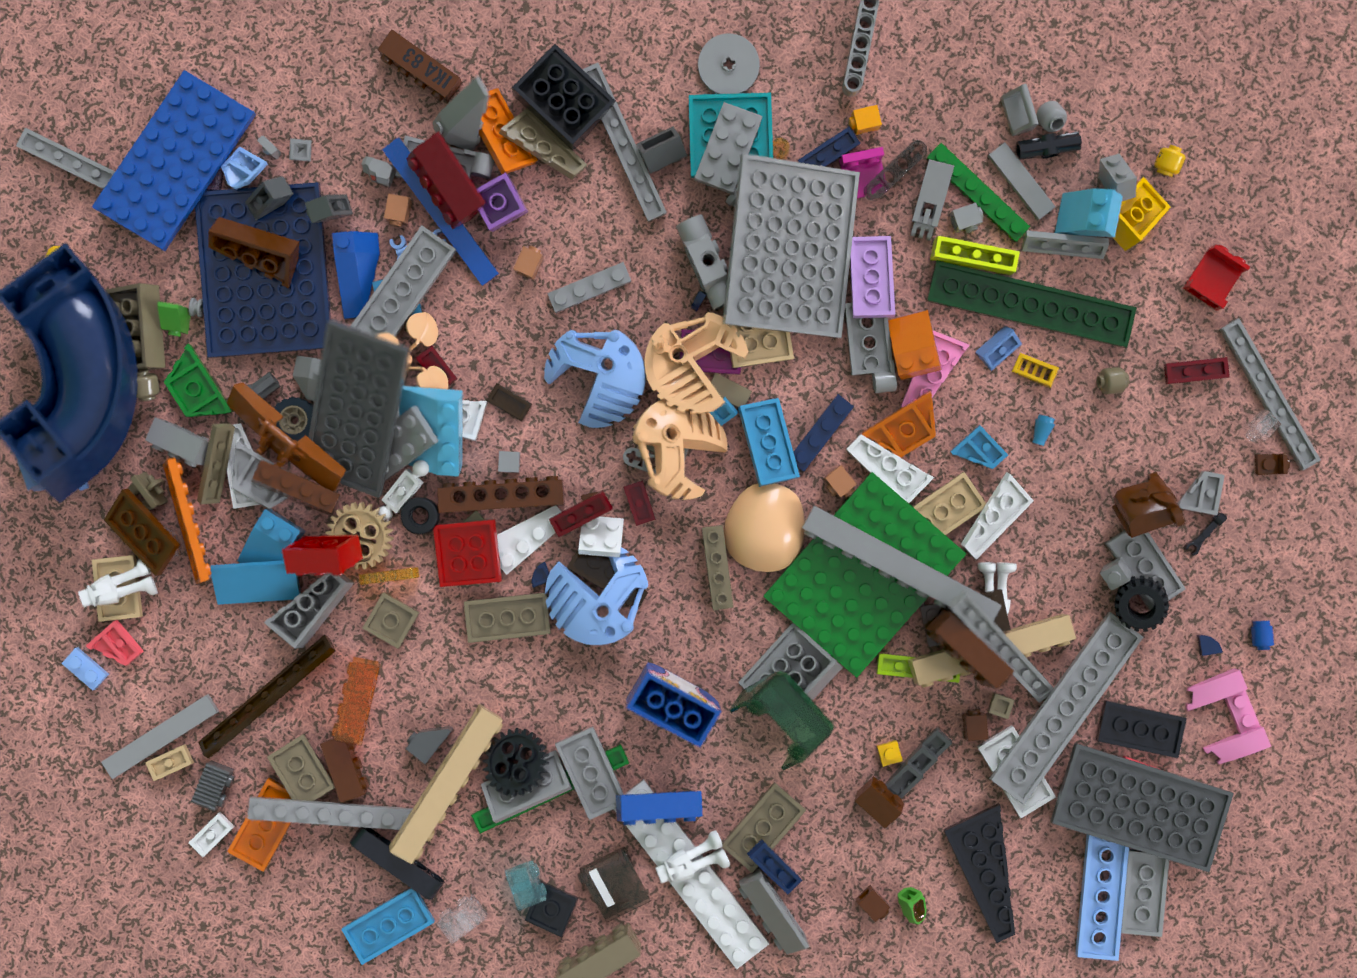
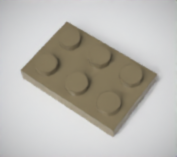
(301, 770)

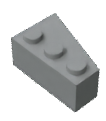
(178, 441)

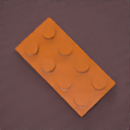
(505, 153)
(259, 839)

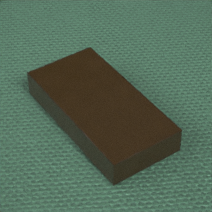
(509, 402)

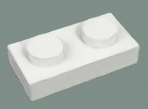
(211, 834)

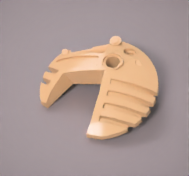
(683, 380)
(685, 431)

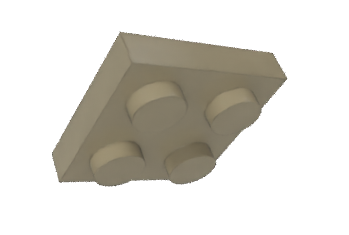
(391, 620)

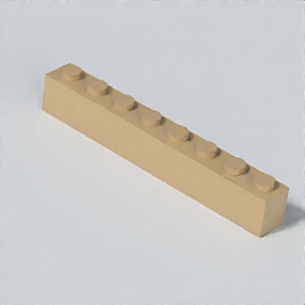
(1026, 638)
(445, 784)

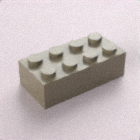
(603, 956)

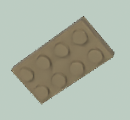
(507, 617)
(767, 820)

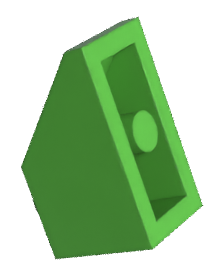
(174, 318)

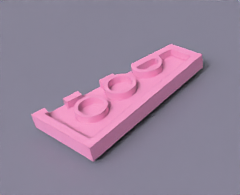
(949, 354)

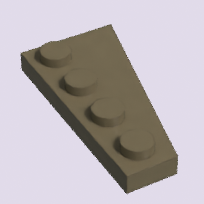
(542, 143)

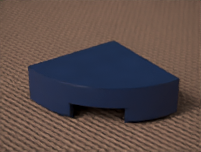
(700, 297)
(540, 575)
(1208, 645)

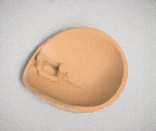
(765, 528)

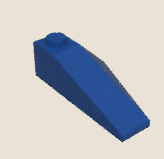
(356, 264)

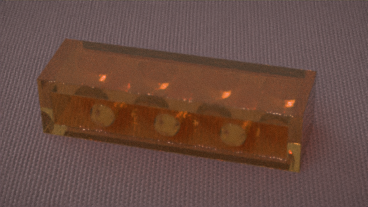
(357, 701)

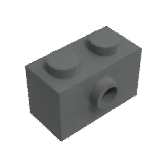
(661, 149)

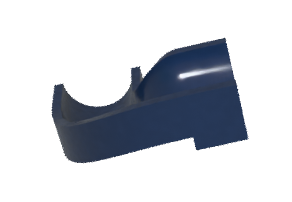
(84, 369)

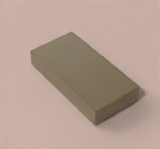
(735, 393)

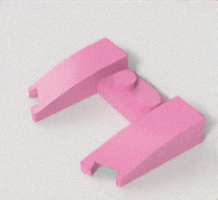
(1250, 735)

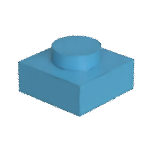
(724, 413)

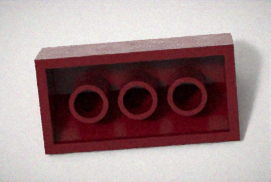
(445, 181)

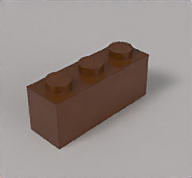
(344, 769)

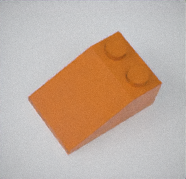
(914, 345)

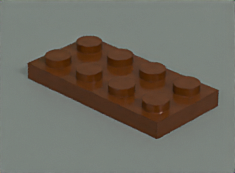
(142, 532)

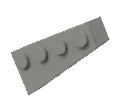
(309, 609)

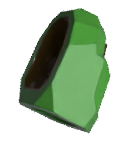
(912, 905)

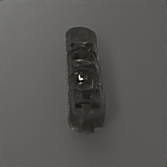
(895, 170)

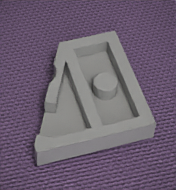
(1203, 494)

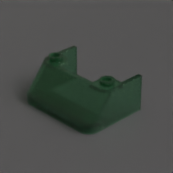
(791, 711)

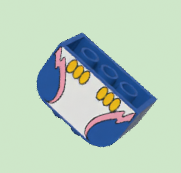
(673, 704)

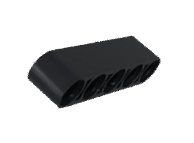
(413, 875)

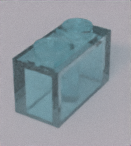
(526, 885)

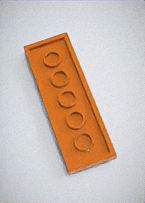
(184, 515)

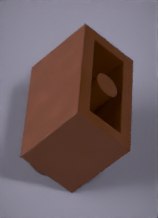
(879, 802)

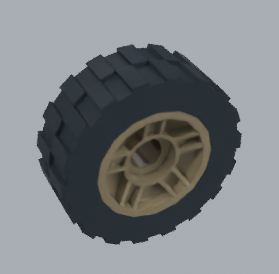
(289, 409)

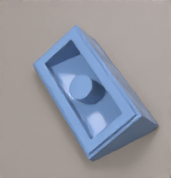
(998, 347)

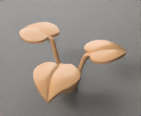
(423, 329)

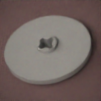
(719, 77)

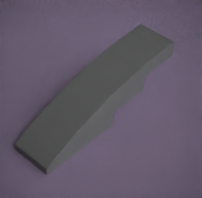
(918, 763)

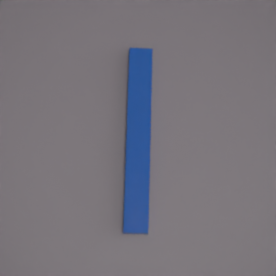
(458, 237)

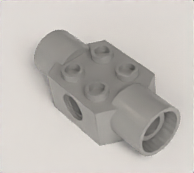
(700, 247)

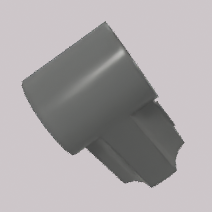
(265, 385)

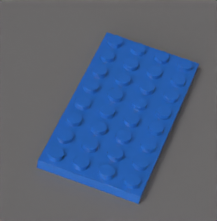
(174, 160)

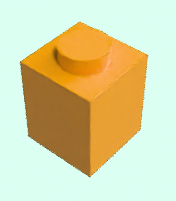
(865, 120)

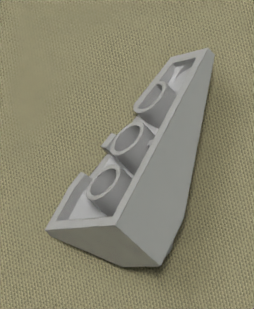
(461, 118)

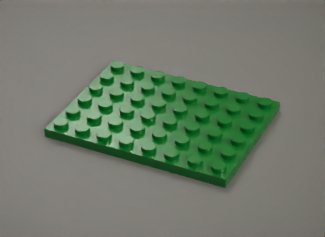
(854, 607)

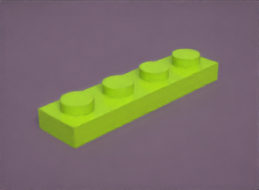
(898, 666)

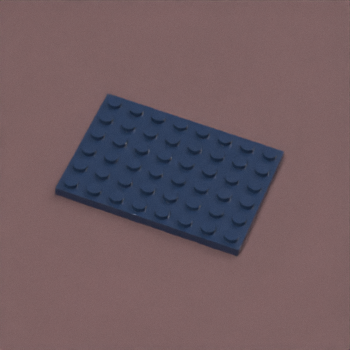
(241, 305)

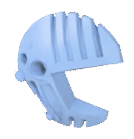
(614, 388)
(578, 605)

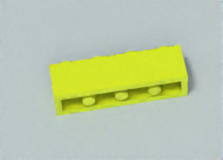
(975, 255)

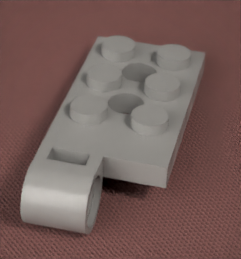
(473, 162)
(871, 360)

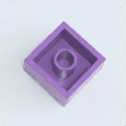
(502, 202)

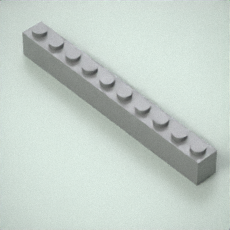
(890, 561)

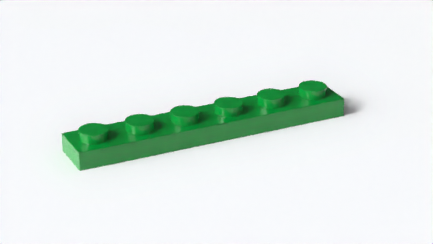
(981, 194)

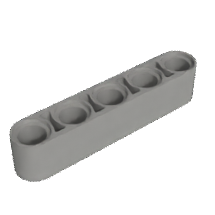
(857, 54)

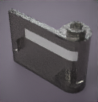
(614, 884)

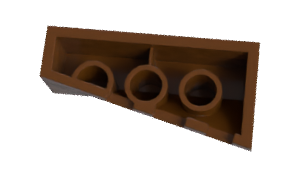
(256, 249)

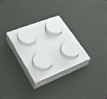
(601, 537)

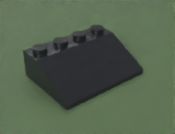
(563, 97)

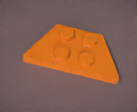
(906, 427)

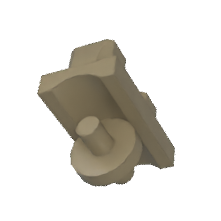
(150, 490)

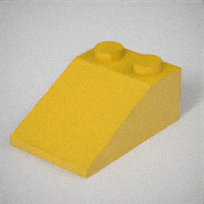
(1139, 215)

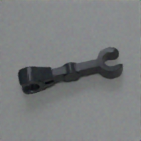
(1216, 521)

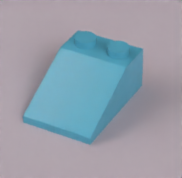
(1089, 213)

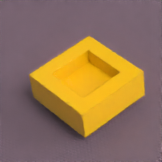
(889, 753)

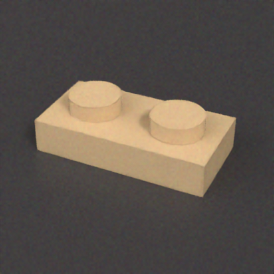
(169, 762)

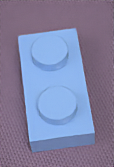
(85, 668)

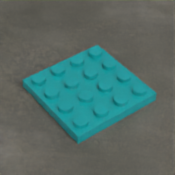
(704, 114)

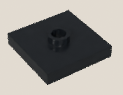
(554, 912)

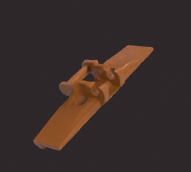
(303, 453)

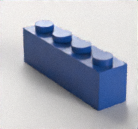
(659, 806)

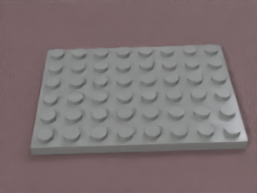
(790, 246)

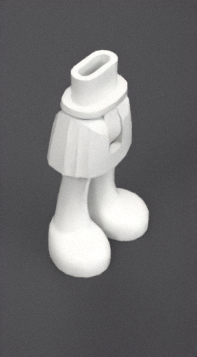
(1003, 571)
(105, 590)
(680, 865)

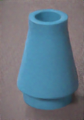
(1042, 429)

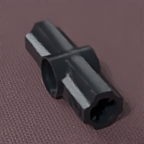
(1048, 145)

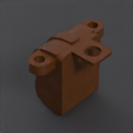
(1147, 507)

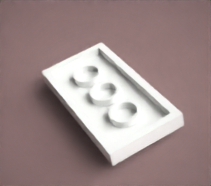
(994, 751)

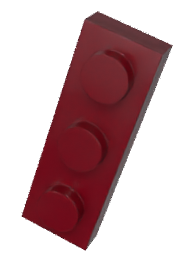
(1196, 370)
(580, 513)

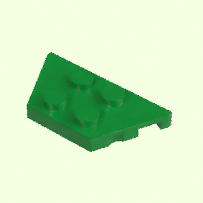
(194, 387)

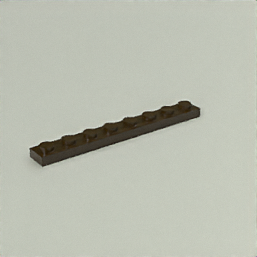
(266, 696)

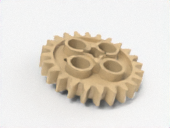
(364, 518)

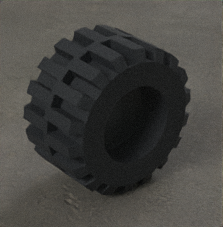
(1141, 620)

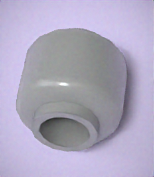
(1051, 116)

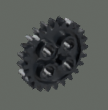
(533, 766)

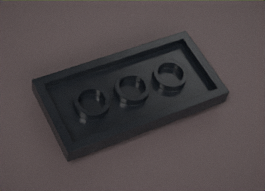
(1141, 729)

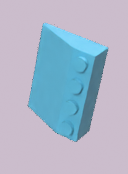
(445, 417)

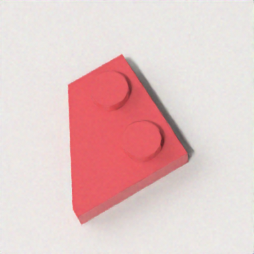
(116, 644)

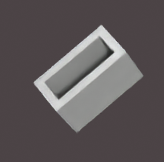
(1117, 175)

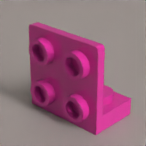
(867, 163)

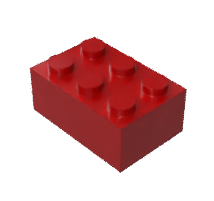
(322, 554)

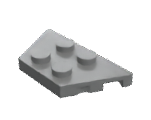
(244, 468)

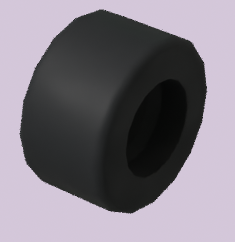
(407, 515)

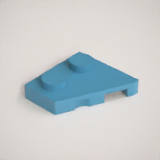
(980, 448)

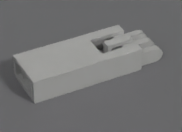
(932, 191)

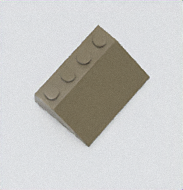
(140, 311)

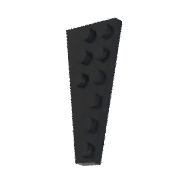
(983, 859)

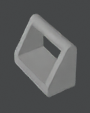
(1019, 110)

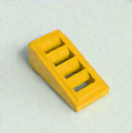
(1054, 370)

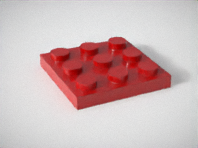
(467, 553)

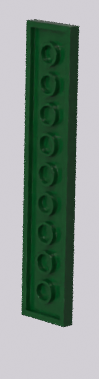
(1031, 304)

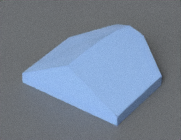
(242, 168)

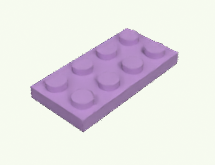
(872, 277)

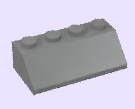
(773, 911)

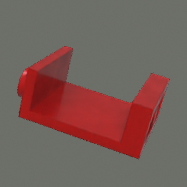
(1215, 276)

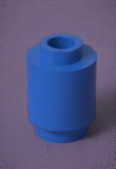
(1262, 635)

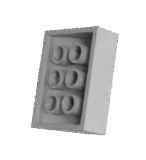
(800, 658)

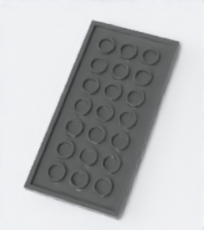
(358, 403)
(1141, 807)

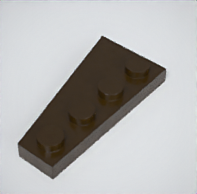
(598, 572)

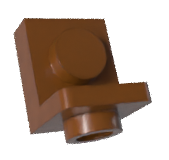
(1271, 464)

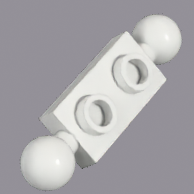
(403, 489)

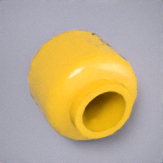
(1169, 161)

